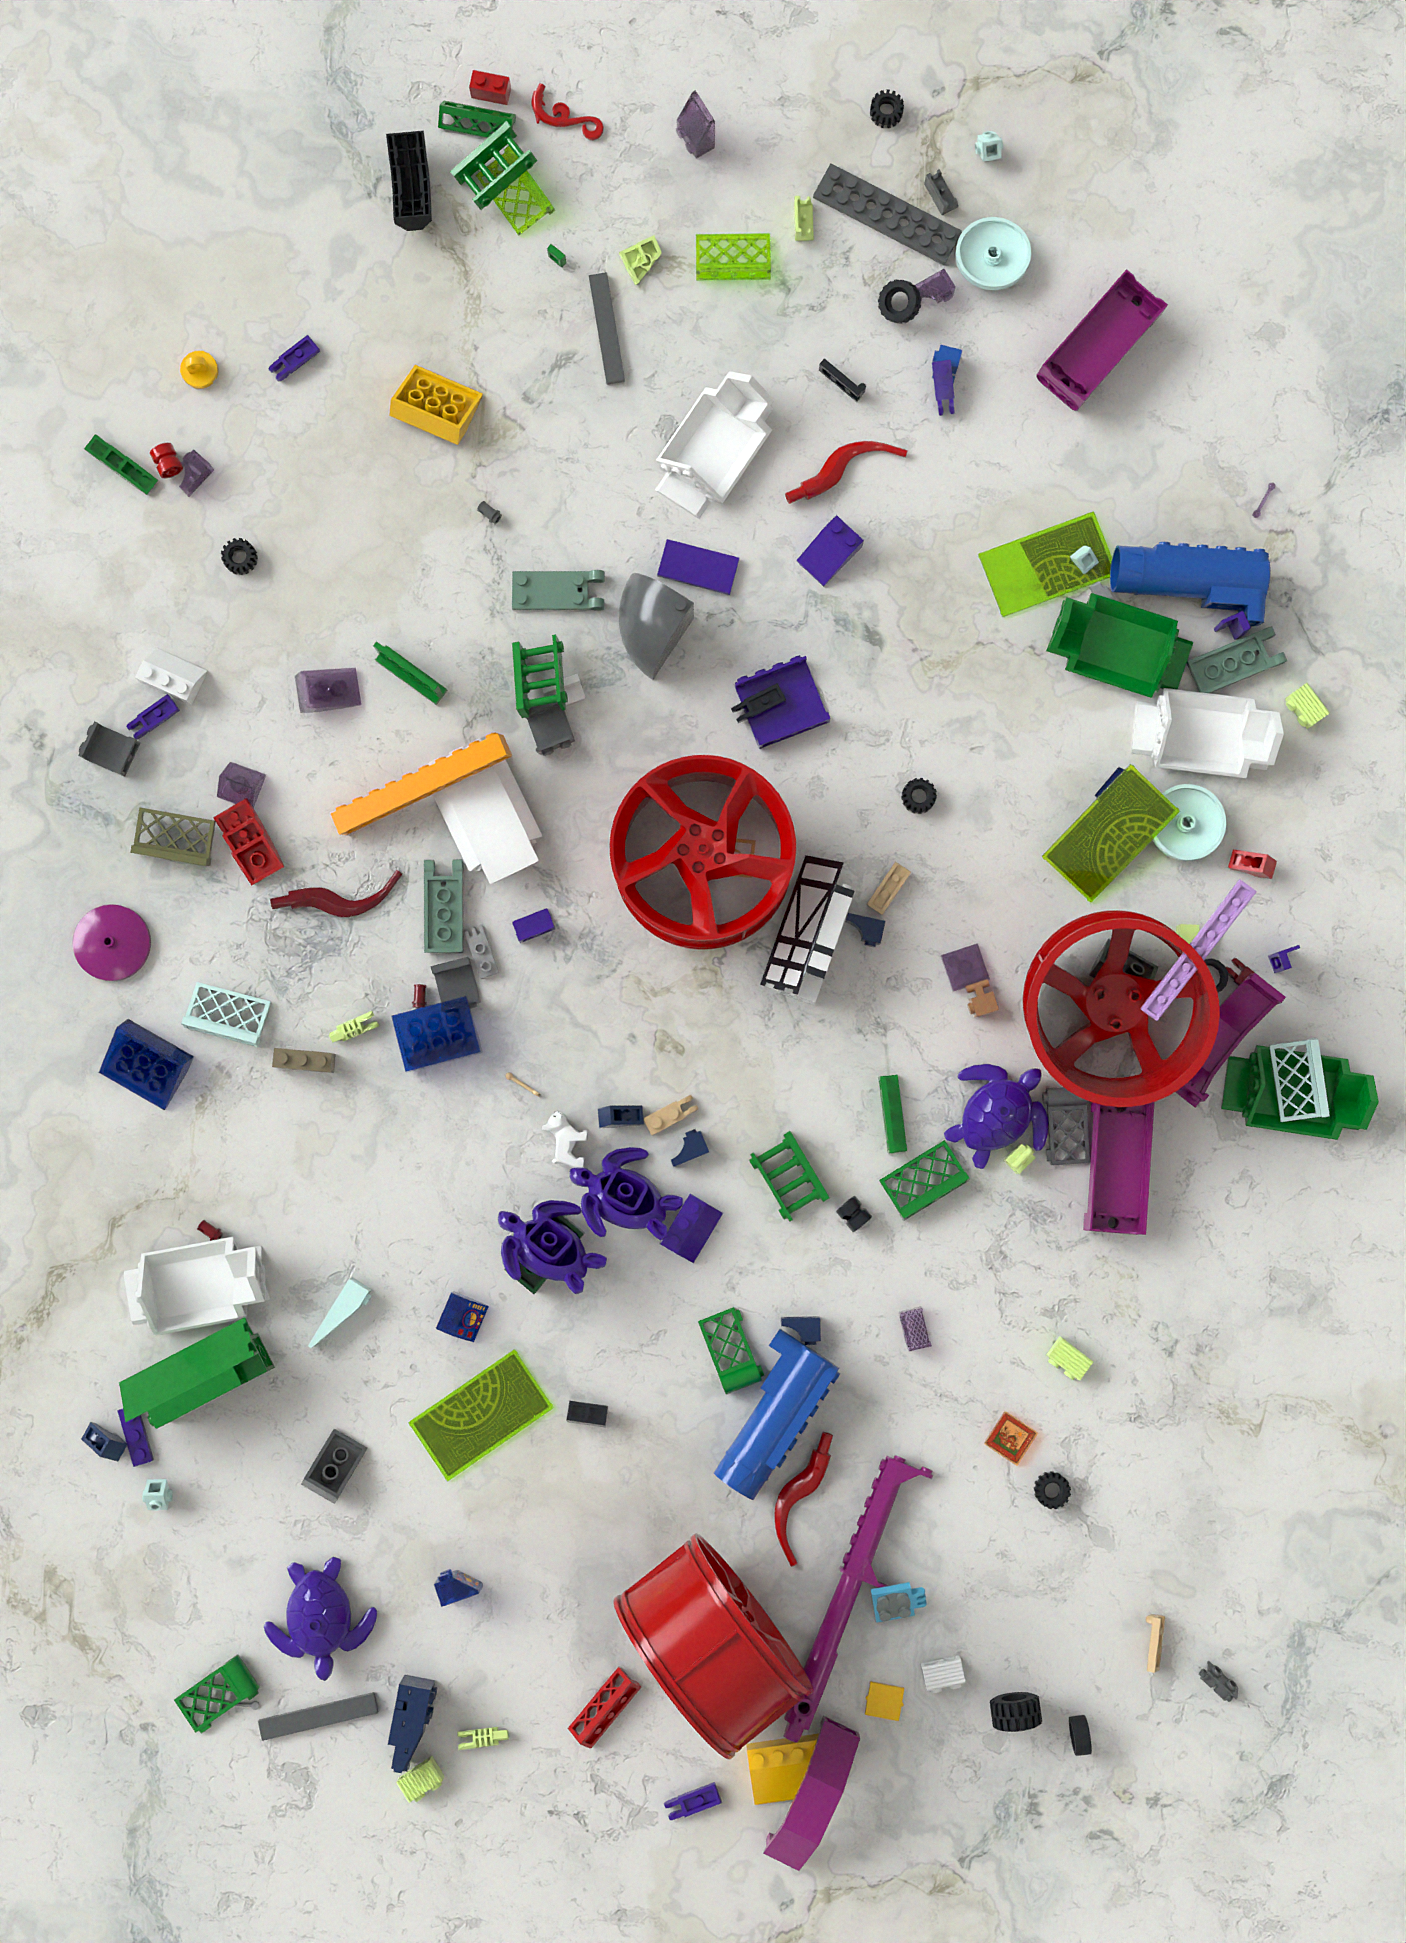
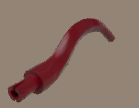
(331, 902)

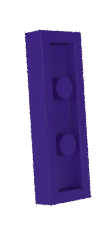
(136, 1439)

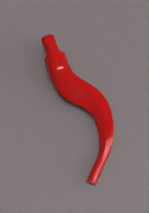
(835, 467)
(800, 1487)

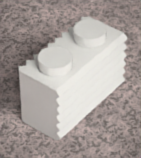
(942, 1674)

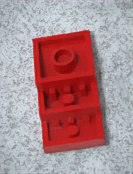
(249, 841)

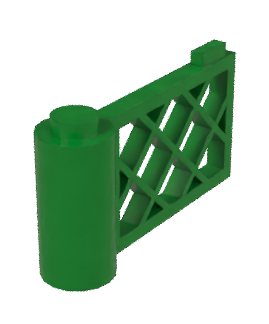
(740, 1375)
(240, 1683)

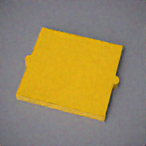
(884, 1701)

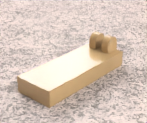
(889, 888)
(1156, 1641)

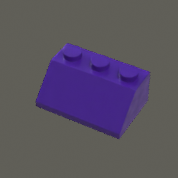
(691, 1228)

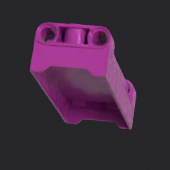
(1100, 341)
(1120, 1169)

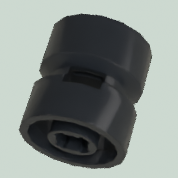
(854, 1214)

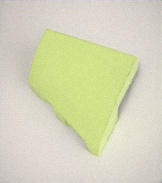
(640, 258)

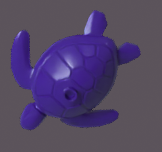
(999, 1112)
(623, 1195)
(547, 1246)
(319, 1618)

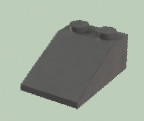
(334, 1466)

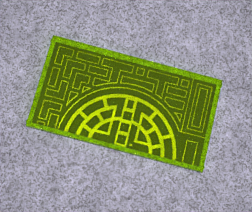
(1041, 565)
(1110, 833)
(480, 1415)

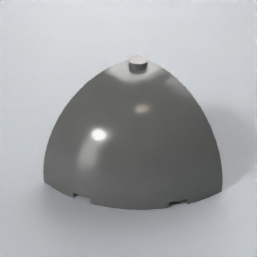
(652, 621)

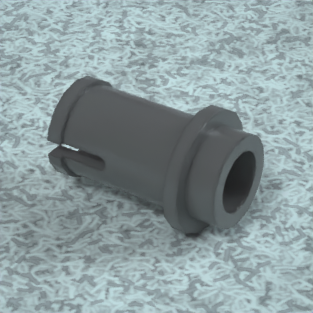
(492, 514)

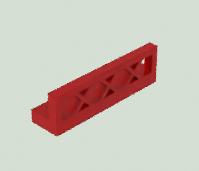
(618, 1700)

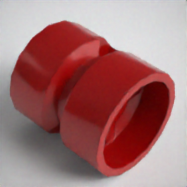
(165, 457)

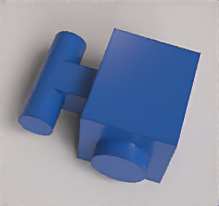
(947, 353)

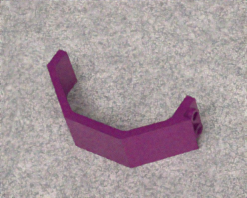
(1238, 1016)
(816, 1796)

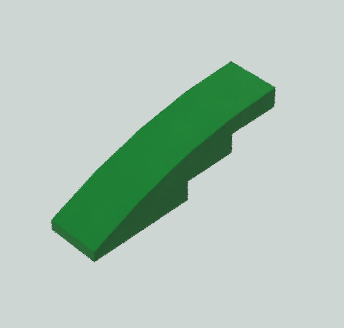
(121, 464)

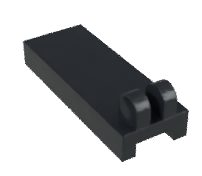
(842, 381)

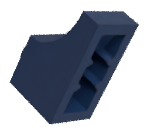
(869, 928)
(620, 1116)
(693, 1147)
(806, 1326)
(104, 1442)

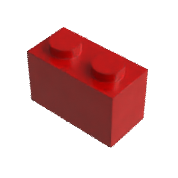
(490, 87)

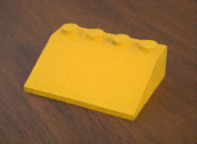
(435, 404)
(778, 1767)

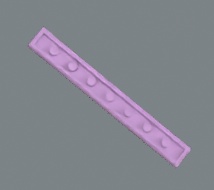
(1203, 944)

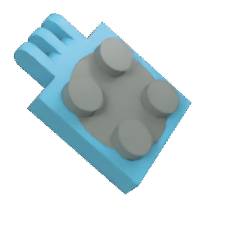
(897, 1601)

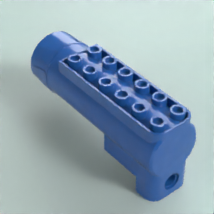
(1215, 575)
(788, 1400)

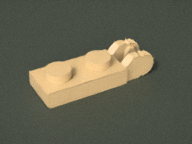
(668, 1116)

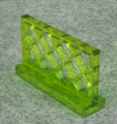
(530, 186)
(733, 269)

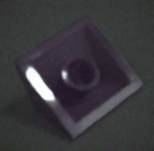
(239, 783)

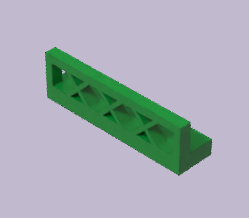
(473, 113)
(892, 1113)

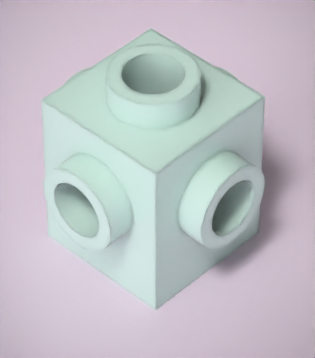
(989, 146)
(157, 1494)

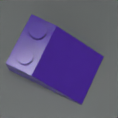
(830, 550)

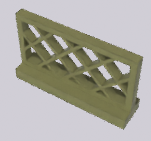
(173, 853)

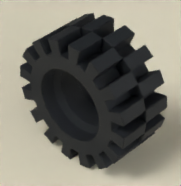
(886, 98)
(228, 553)
(930, 795)
(1061, 1498)

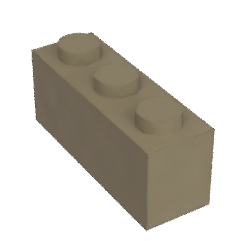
(303, 1060)

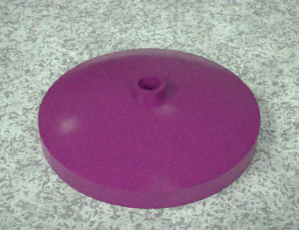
(128, 945)

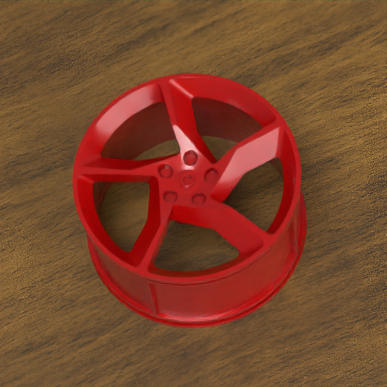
(703, 849)
(1114, 1008)
(712, 1647)

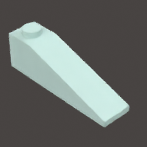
(348, 1302)

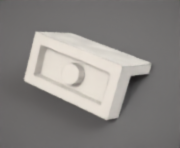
(571, 686)

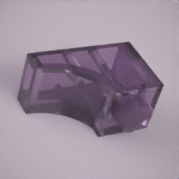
(937, 287)
(196, 472)

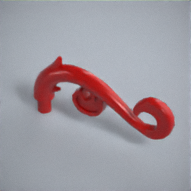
(564, 120)

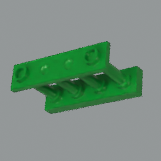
(482, 154)
(521, 670)
(807, 1176)

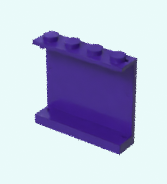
(796, 715)

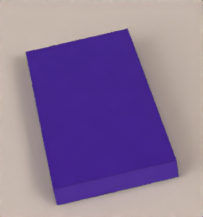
(698, 567)

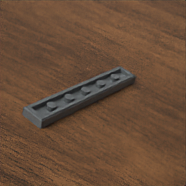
(606, 328)
(318, 1716)

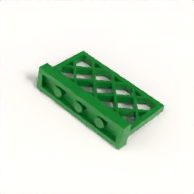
(409, 673)
(933, 1194)

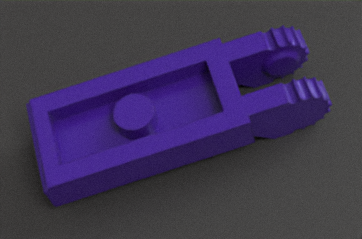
(294, 357)
(943, 384)
(153, 716)
(694, 1801)

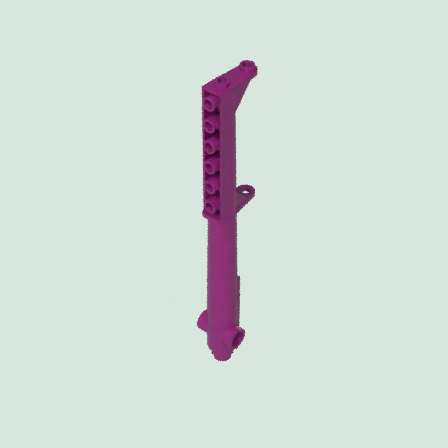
(856, 1570)

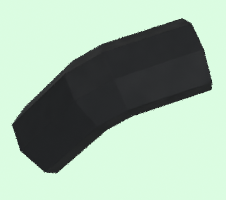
(409, 180)

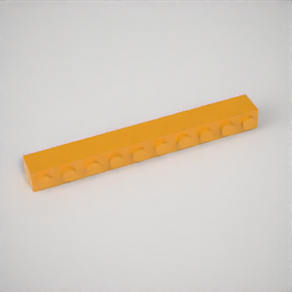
(421, 784)

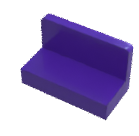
(1237, 624)
(533, 925)
(1280, 960)

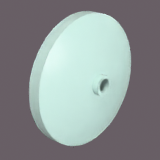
(993, 253)
(1204, 824)

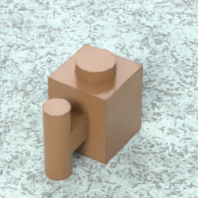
(983, 1002)

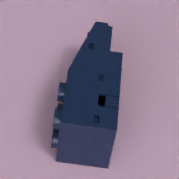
(410, 1718)

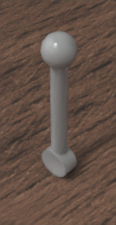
(254, 1705)

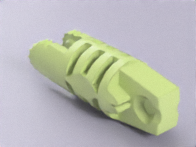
(353, 1028)
(483, 1737)

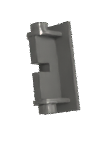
(1226, 1687)

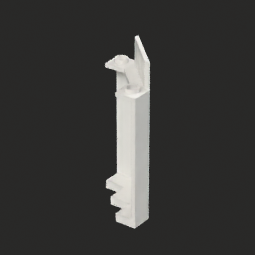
(490, 821)

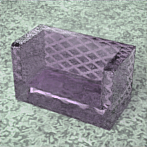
(914, 1329)

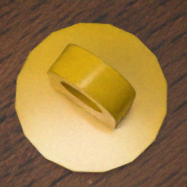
(199, 369)

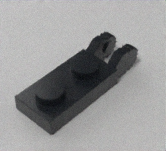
(760, 702)

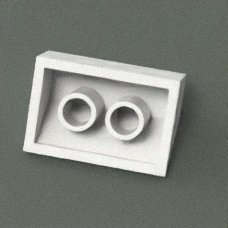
(171, 675)

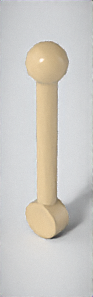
(509, 1076)

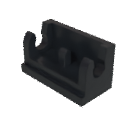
(587, 1413)

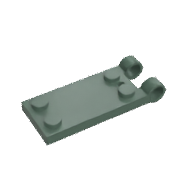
(555, 590)
(1233, 662)
(443, 909)

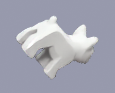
(565, 1139)

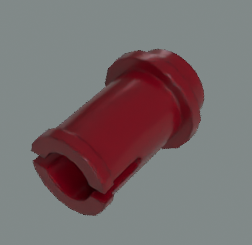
(419, 996)
(209, 1230)

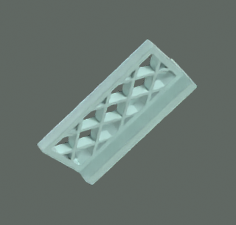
(221, 1030)
(1316, 1076)

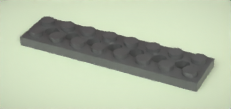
(887, 202)

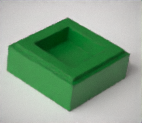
(556, 255)

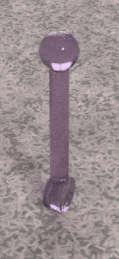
(1257, 513)

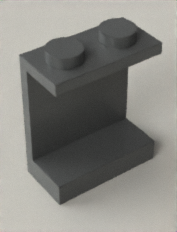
(550, 728)
(108, 749)
(456, 980)

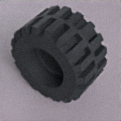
(1016, 1711)

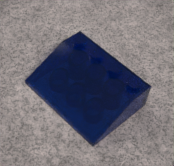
(436, 1034)
(145, 1063)

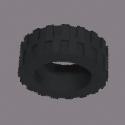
(888, 292)

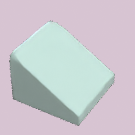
(1084, 559)

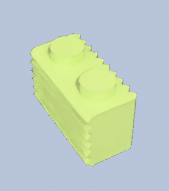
(1306, 706)
(1069, 1358)
(420, 1779)

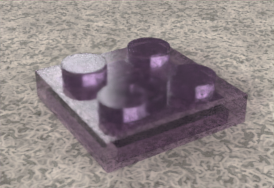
(964, 967)

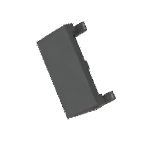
(940, 193)

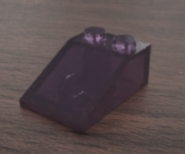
(696, 126)
(327, 689)

